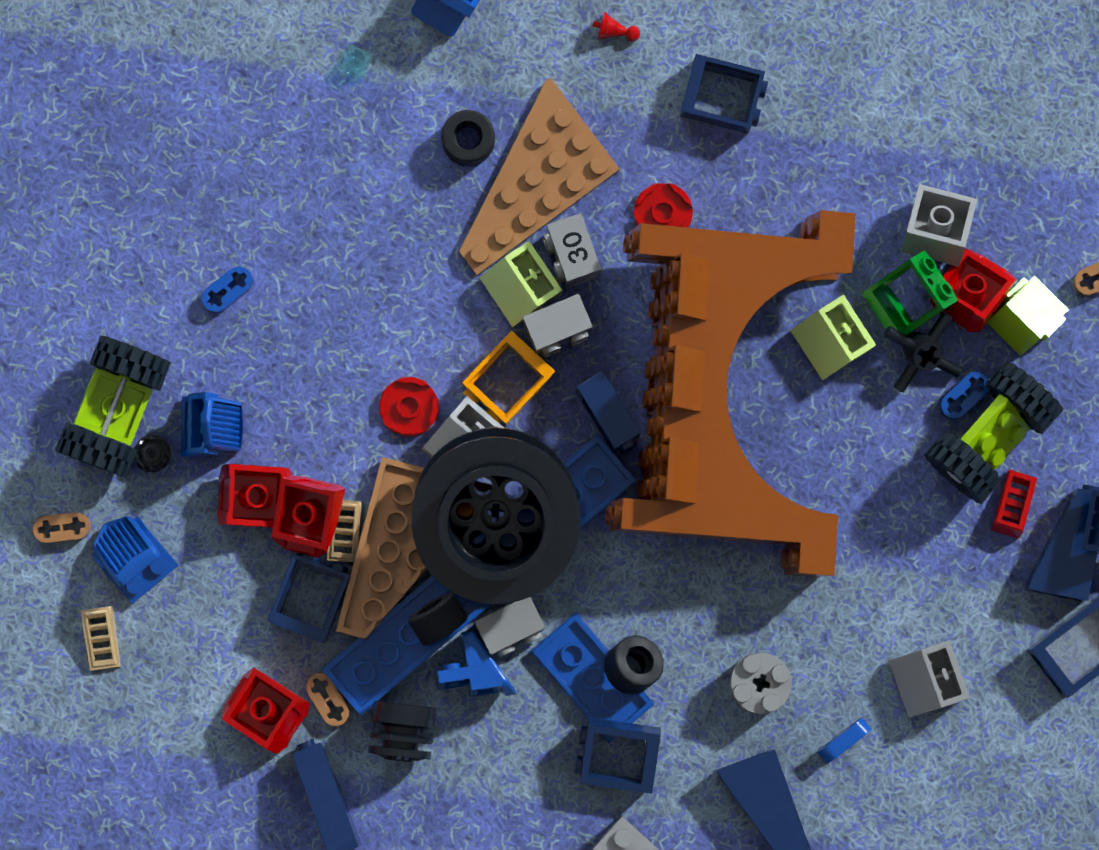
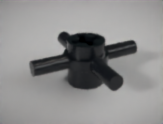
(932, 352)

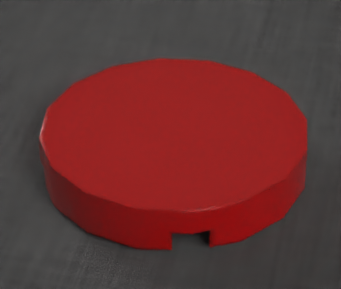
(653, 206)
(408, 406)

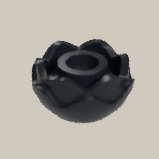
(162, 453)

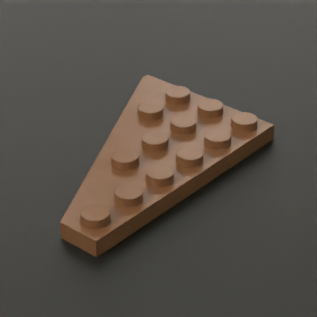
(544, 175)
(386, 553)

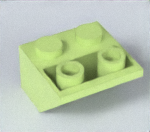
(521, 284)
(833, 337)

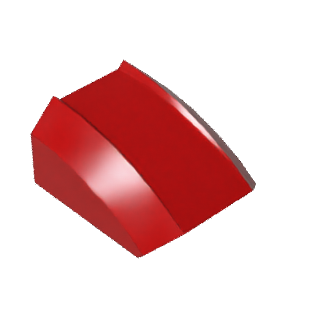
(979, 290)
(249, 494)
(307, 514)
(265, 710)

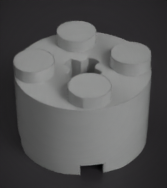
(752, 667)

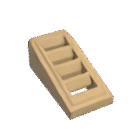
(347, 557)
(107, 612)

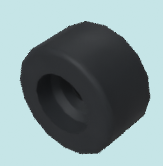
(471, 119)
(437, 619)
(622, 676)

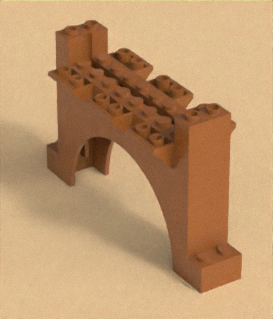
(694, 468)

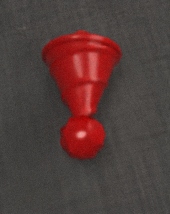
(611, 28)

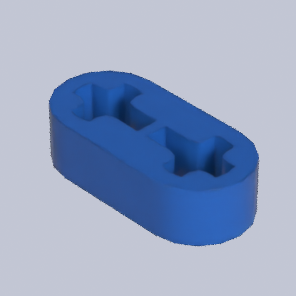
(223, 284)
(959, 390)
(844, 740)

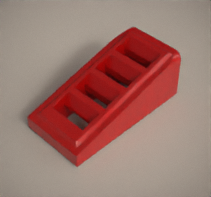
(1009, 528)

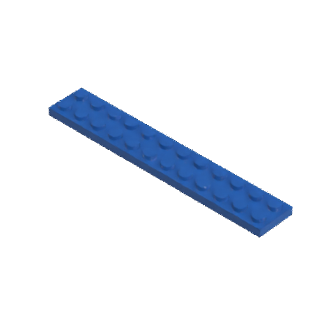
(393, 650)

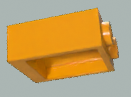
(529, 357)

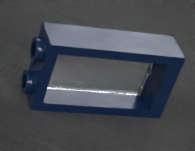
(1071, 651)

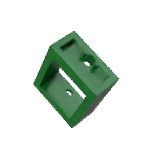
(882, 298)

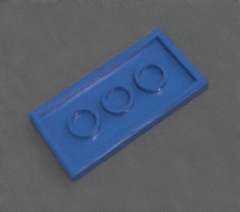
(576, 663)

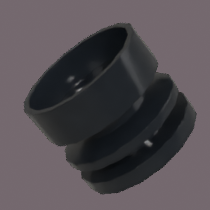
(402, 731)

